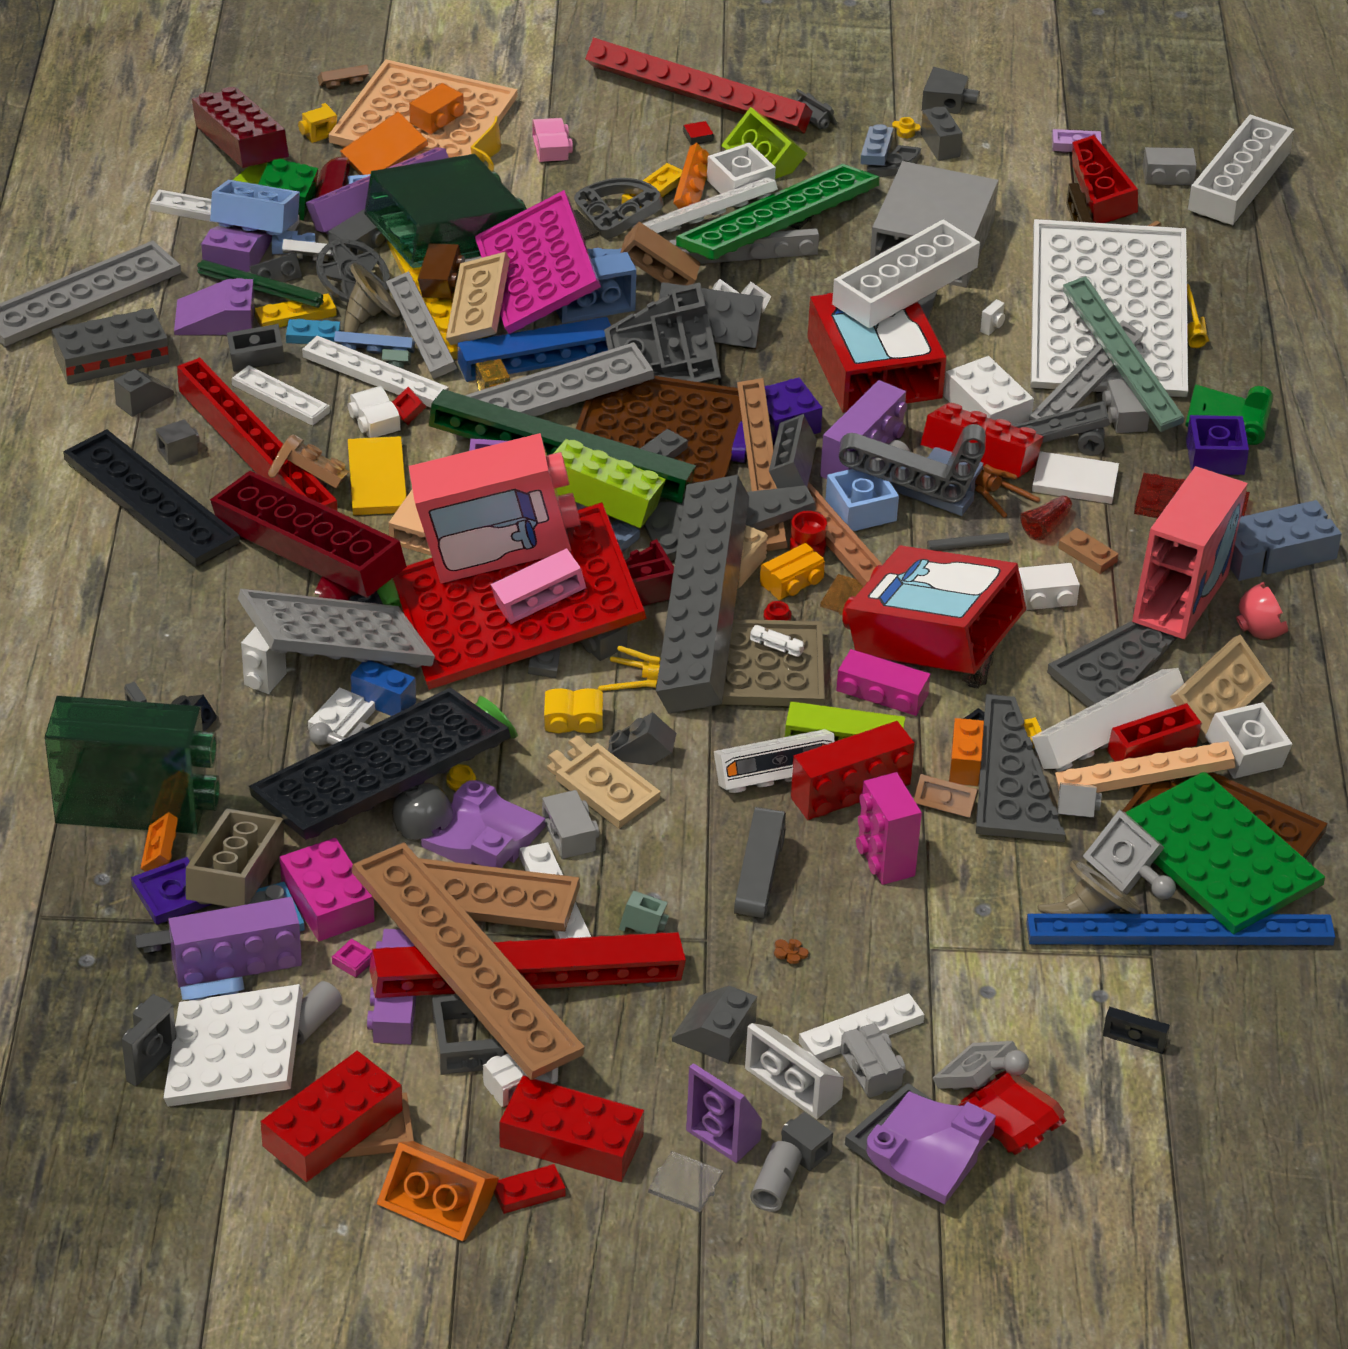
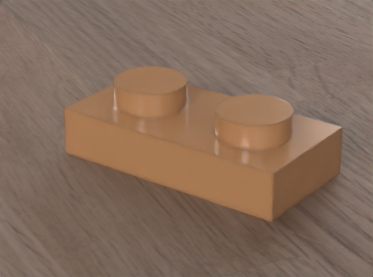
(334, 77)
(1088, 550)
(946, 796)

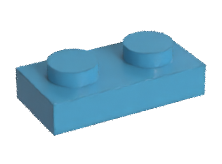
(303, 331)

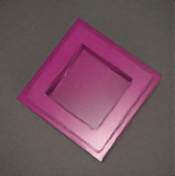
(352, 958)

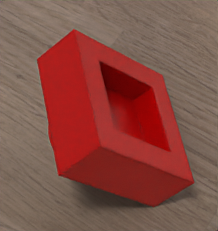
(408, 405)

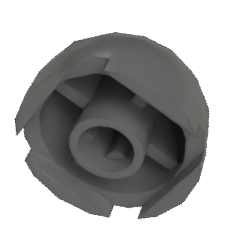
(421, 811)

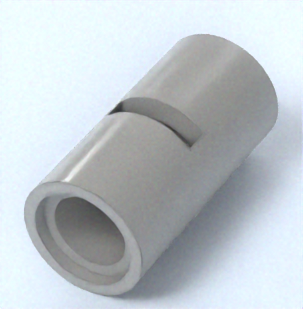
(316, 1009)
(776, 1176)

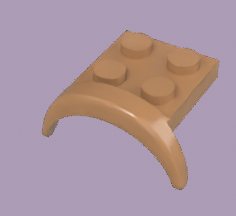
(311, 460)

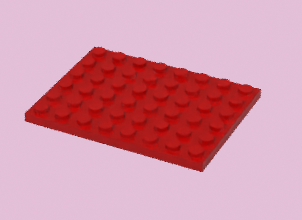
(474, 636)

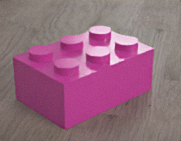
(889, 828)
(326, 889)

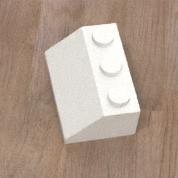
(792, 1070)

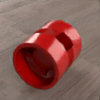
(809, 528)

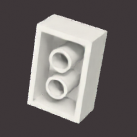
(988, 389)

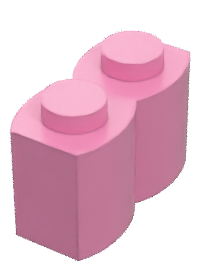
(551, 139)

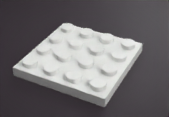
(234, 1045)

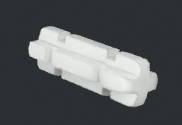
(777, 640)

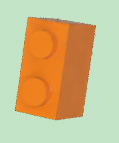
(436, 108)
(966, 751)

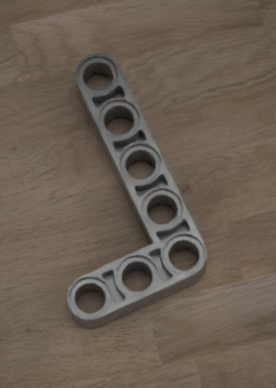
(918, 465)

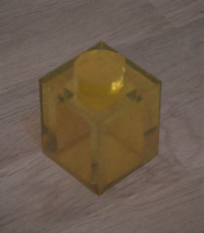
(491, 374)

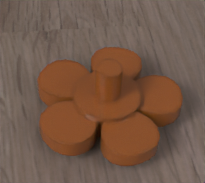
(791, 950)

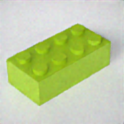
(621, 487)

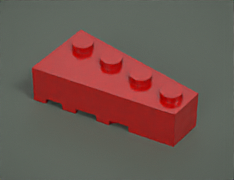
(1103, 181)

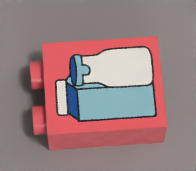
(493, 507)

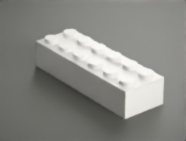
(1240, 169)
(905, 273)

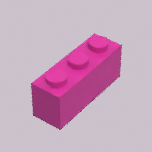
(883, 682)

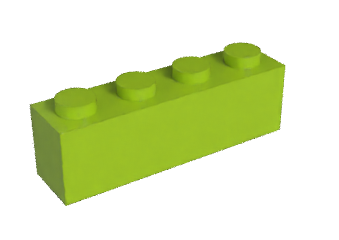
(842, 722)

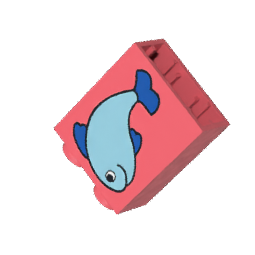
(1189, 552)

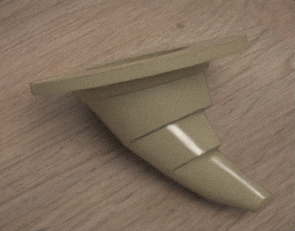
(367, 299)
(1092, 895)

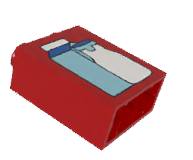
(893, 351)
(935, 608)

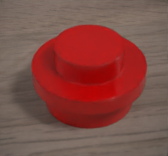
(777, 611)

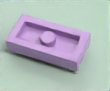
(1063, 139)

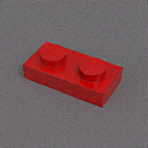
(529, 1188)

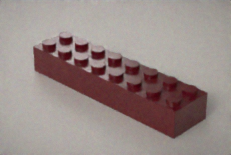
(309, 533)

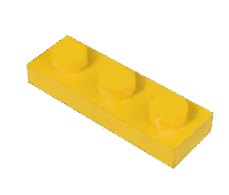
(663, 179)
(282, 312)

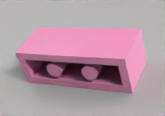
(538, 586)

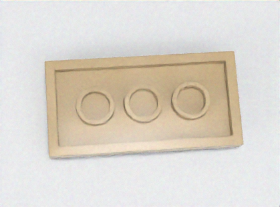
(478, 298)
(1223, 683)

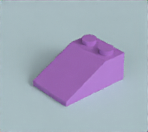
(235, 246)
(216, 309)
(721, 1115)

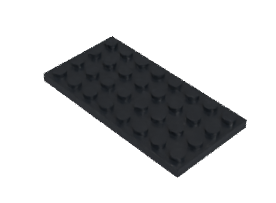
(379, 763)

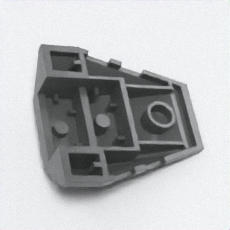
(672, 336)

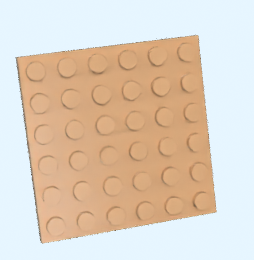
(400, 83)

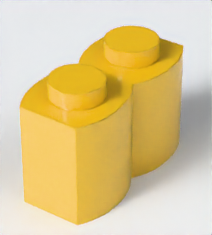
(573, 710)

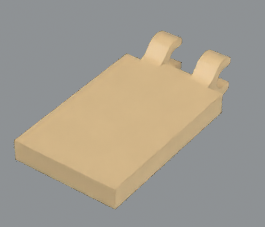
(603, 781)

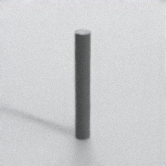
(968, 541)

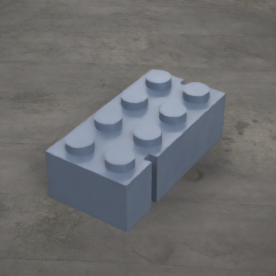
(1291, 537)

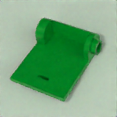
(1254, 408)

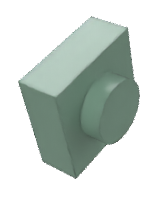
(396, 357)

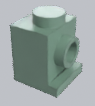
(644, 914)

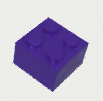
(791, 400)
(1217, 444)

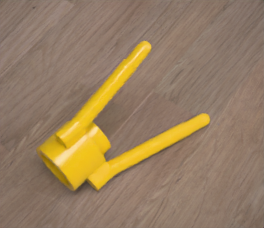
(1196, 330)
(650, 670)

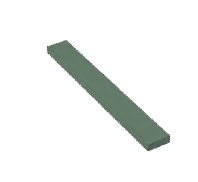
(1123, 354)

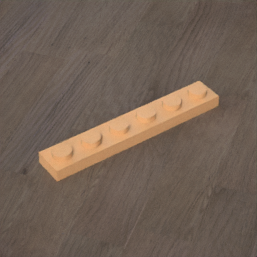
(1151, 768)

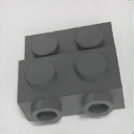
(150, 1038)

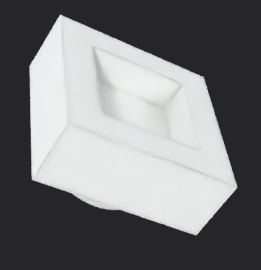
(992, 317)

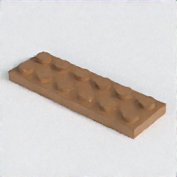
(509, 894)

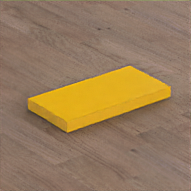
(376, 475)

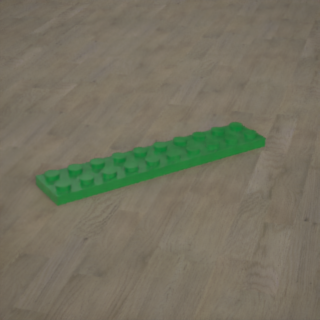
(777, 211)

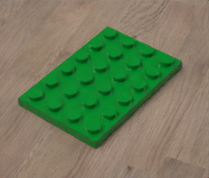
(1224, 853)

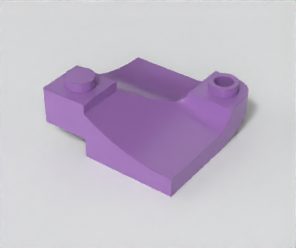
(484, 828)
(930, 1144)

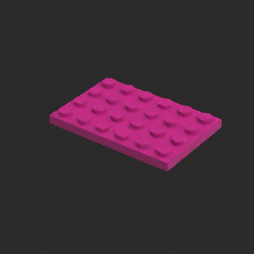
(546, 262)

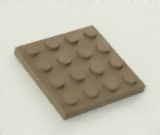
(770, 676)

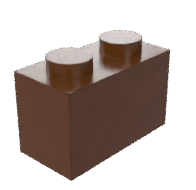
(440, 270)

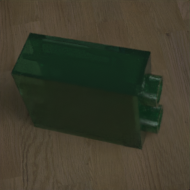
(438, 205)
(129, 763)

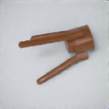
(990, 480)

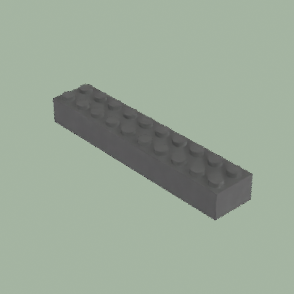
(703, 595)

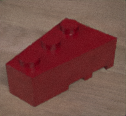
(651, 573)

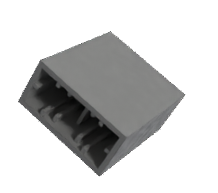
(928, 195)

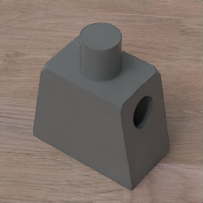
(948, 90)

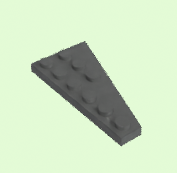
(764, 510)
(1110, 662)
(1011, 782)

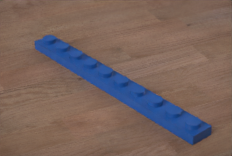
(1177, 930)

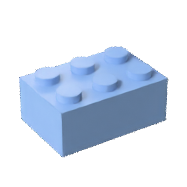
(254, 207)

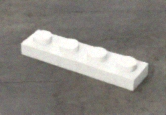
(888, 1016)

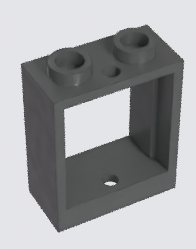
(455, 1056)

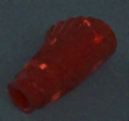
(1045, 519)

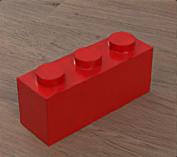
(1155, 733)

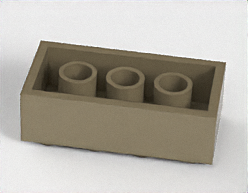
(234, 858)

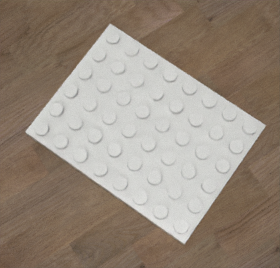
(1138, 277)

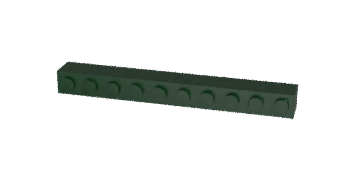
(487, 421)

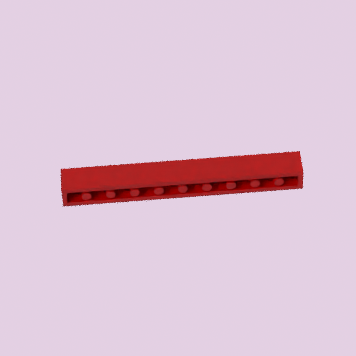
(697, 84)
(244, 430)
(544, 963)

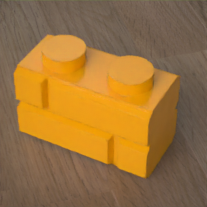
(792, 571)

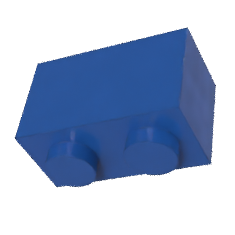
(385, 686)

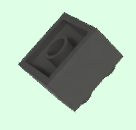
(718, 1022)

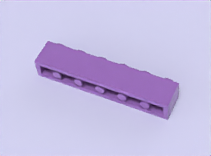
(347, 201)

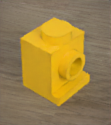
(318, 123)

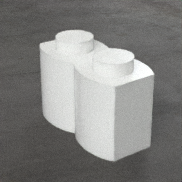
(374, 412)

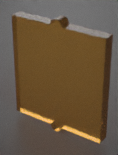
(839, 592)

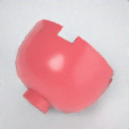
(1261, 613)

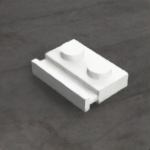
(305, 248)
(343, 712)

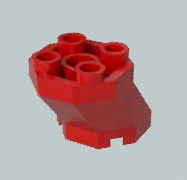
(1020, 1111)

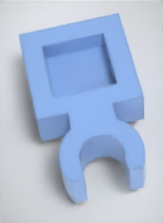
(277, 240)

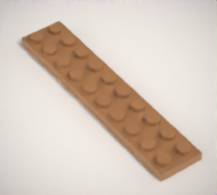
(468, 961)

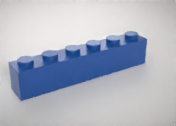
(535, 347)

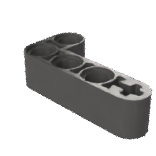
(760, 862)

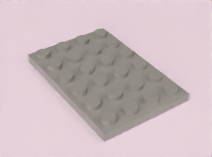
(335, 628)

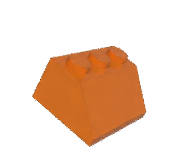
(436, 1190)

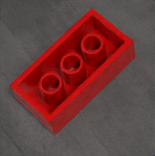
(1006, 446)
(835, 772)
(331, 1116)
(571, 1128)

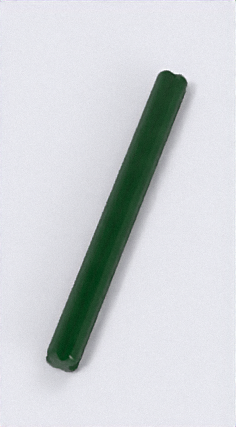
(262, 284)

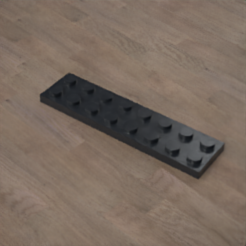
(151, 497)

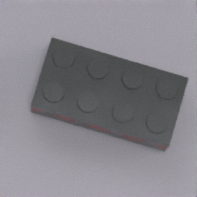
(110, 345)

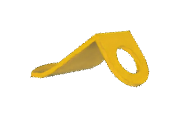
(488, 144)

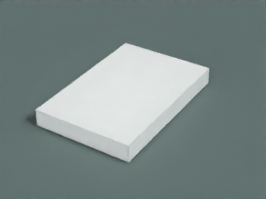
(1075, 477)

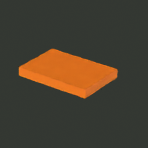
(385, 145)

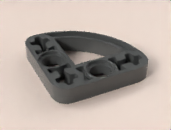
(644, 194)

